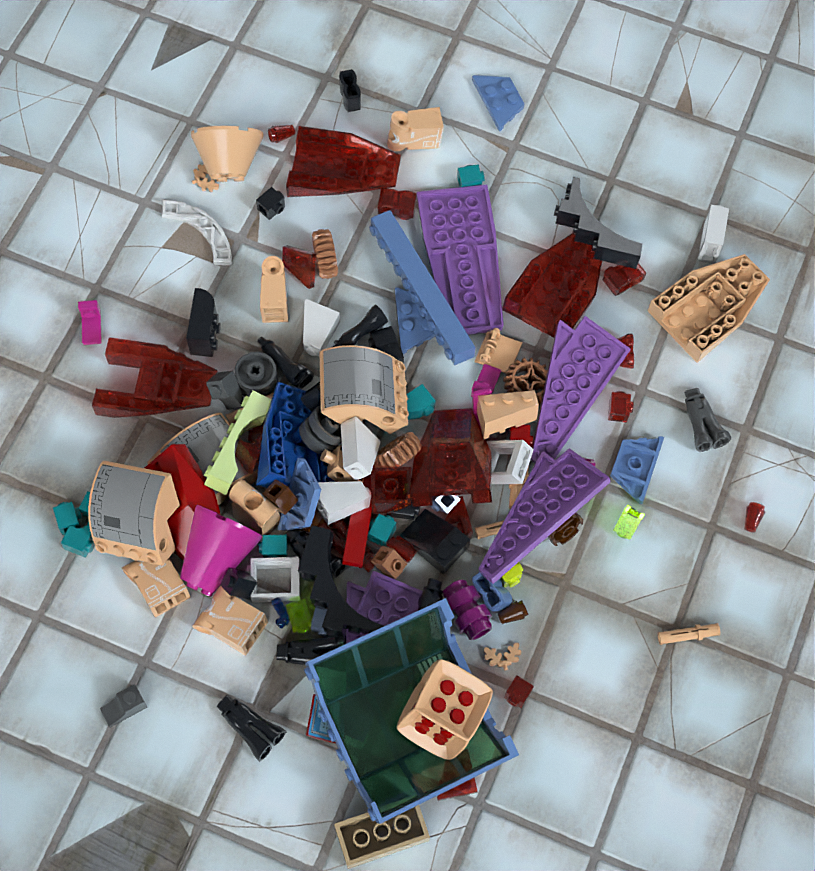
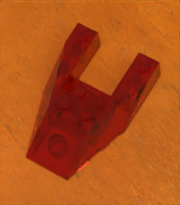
(164, 383)

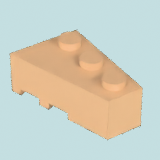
(506, 410)

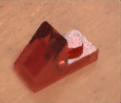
(248, 453)
(460, 514)

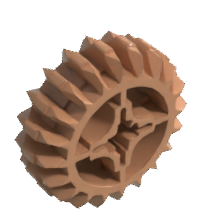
(325, 253)
(513, 382)
(398, 451)

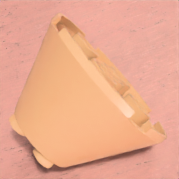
(227, 150)

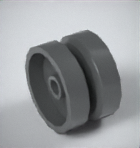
(256, 373)
(320, 432)

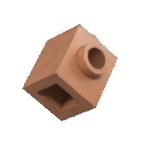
(389, 562)

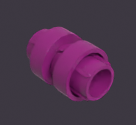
(472, 618)

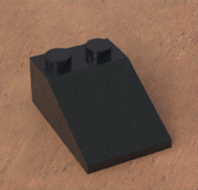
(436, 540)

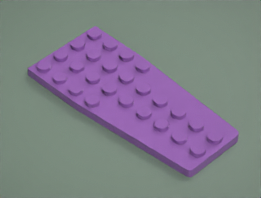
(463, 253)

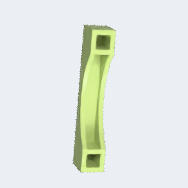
(225, 469)

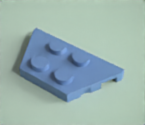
(499, 98)
(411, 325)
(636, 465)
(307, 492)

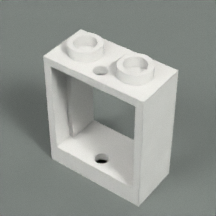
(713, 233)
(518, 463)
(276, 563)

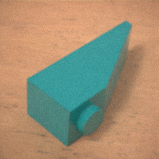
(420, 403)

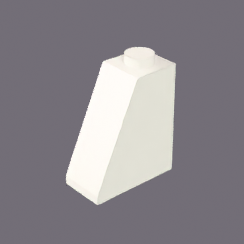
(318, 326)
(358, 448)
(342, 499)

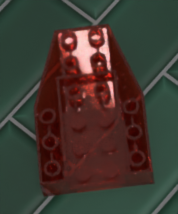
(339, 164)
(555, 287)
(452, 459)

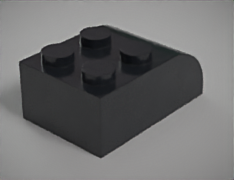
(203, 324)

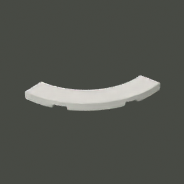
(204, 224)

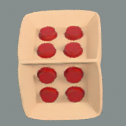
(445, 709)

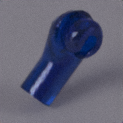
(280, 608)

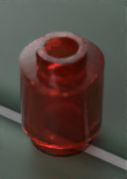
(402, 547)

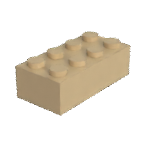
(367, 841)

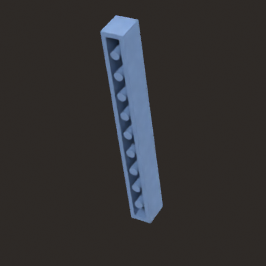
(422, 288)

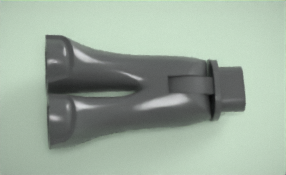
(700, 412)

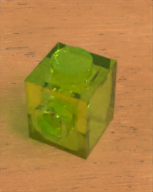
(628, 522)
(299, 616)

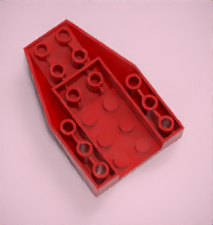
(190, 490)

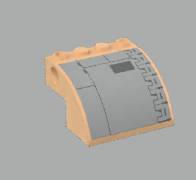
(363, 385)
(203, 441)
(131, 512)

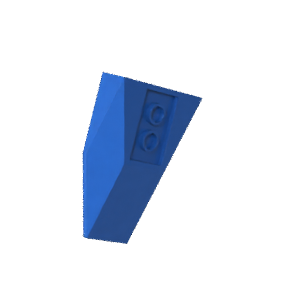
(282, 439)

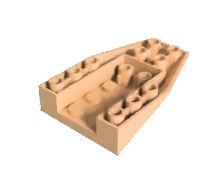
(709, 304)

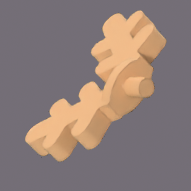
(201, 174)
(510, 658)

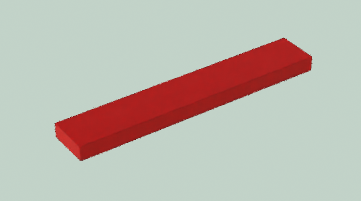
(358, 533)

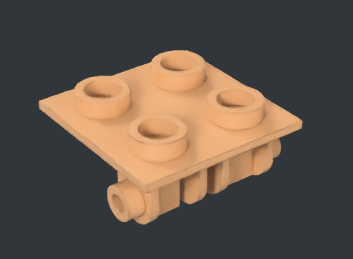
(498, 350)

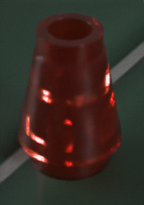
(280, 133)
(753, 516)

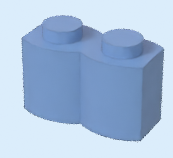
(494, 595)

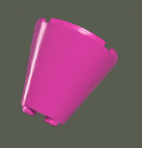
(213, 548)

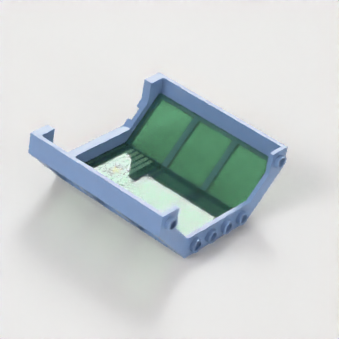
(363, 696)

